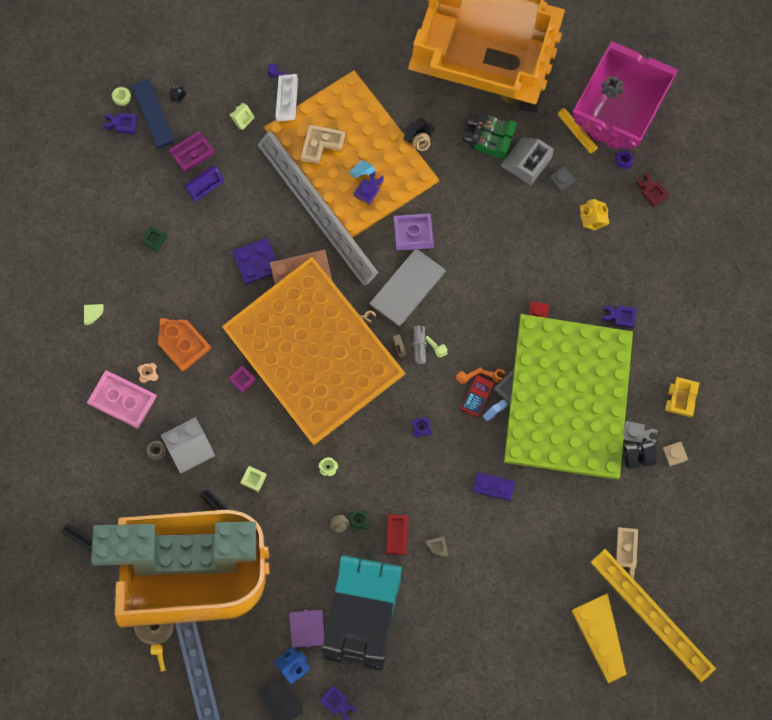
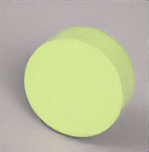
(121, 96)

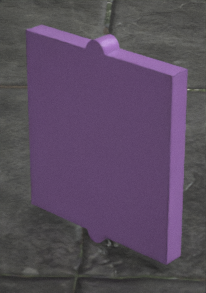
(307, 628)

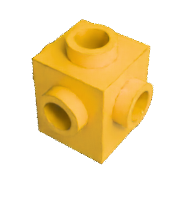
(594, 214)

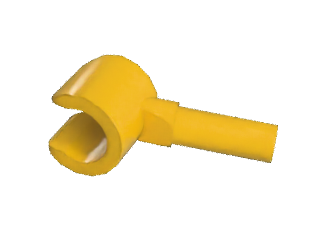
(157, 649)

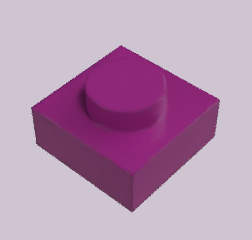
(242, 379)

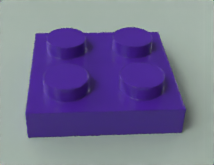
(254, 260)

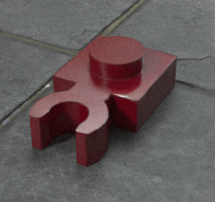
(652, 192)

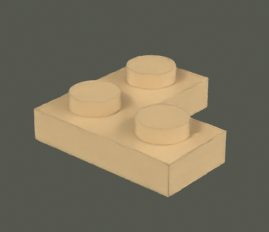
(320, 138)

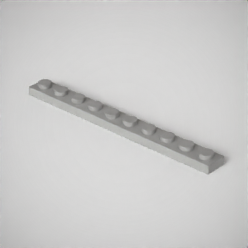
(317, 208)

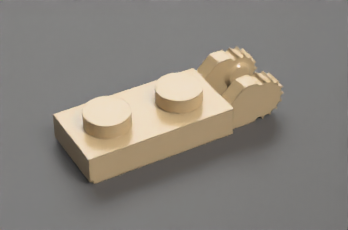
(627, 548)

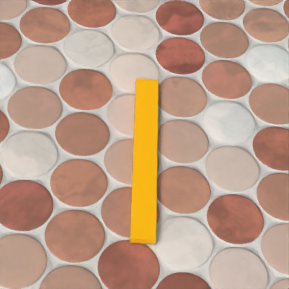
(653, 615)

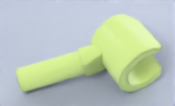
(439, 350)

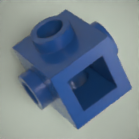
(292, 665)

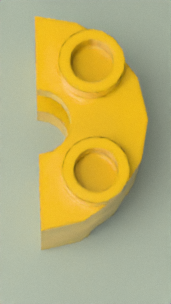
(683, 397)

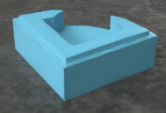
(361, 169)

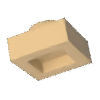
(675, 454)

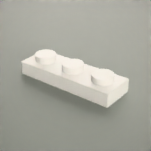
(286, 97)

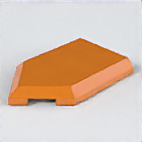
(181, 342)

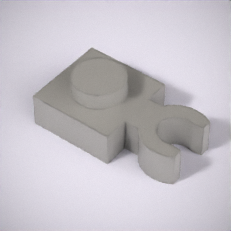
(635, 433)

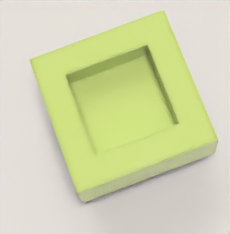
(253, 479)

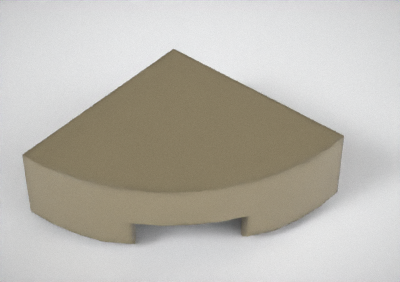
(399, 349)
(437, 546)

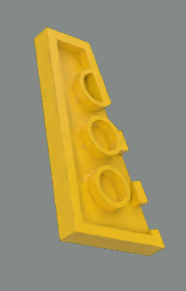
(600, 633)

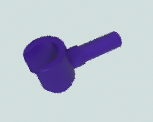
(272, 71)

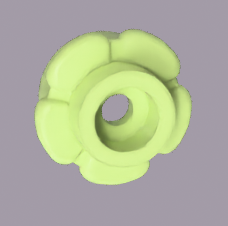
(325, 462)

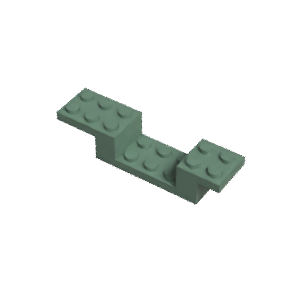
(174, 553)

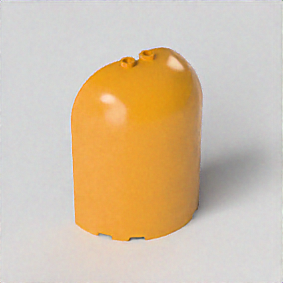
(190, 597)

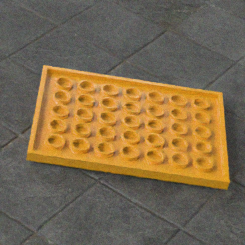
(369, 137)
(313, 350)

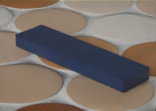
(153, 113)

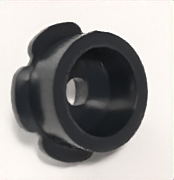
(177, 94)

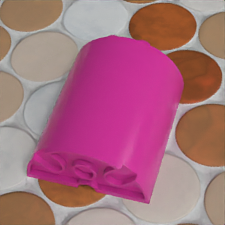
(625, 119)

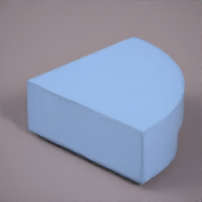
(495, 409)

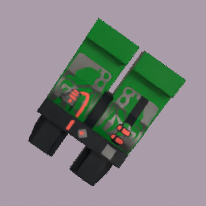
(491, 134)

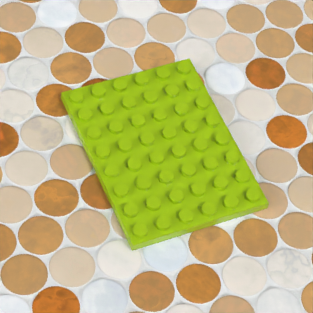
(568, 397)

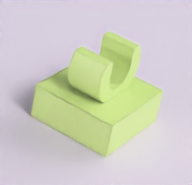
(242, 116)

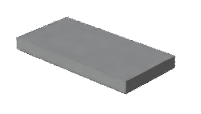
(407, 287)

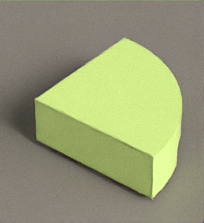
(92, 313)

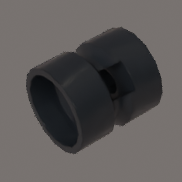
(646, 454)

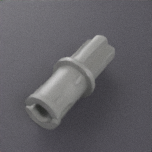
(419, 344)

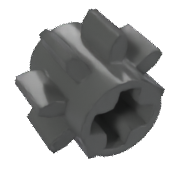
(612, 87)

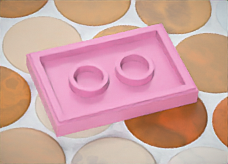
(121, 399)

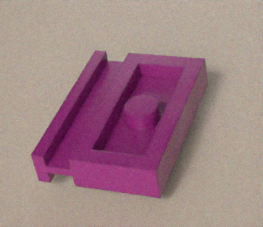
(192, 151)

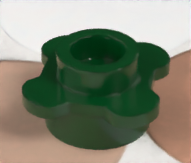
(353, 517)

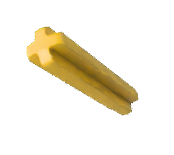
(577, 131)

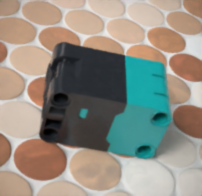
(362, 612)

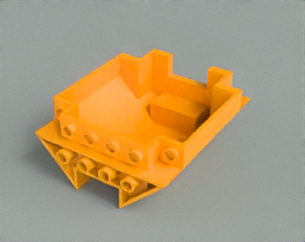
(460, 31)

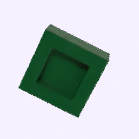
(154, 238)

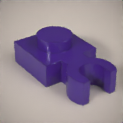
(123, 123)
(368, 189)
(623, 316)
(335, 702)

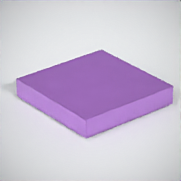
(413, 231)

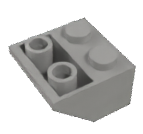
(528, 159)

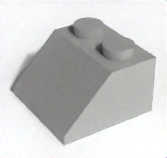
(187, 445)

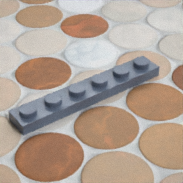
(197, 671)

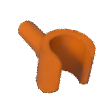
(462, 378)
(496, 379)

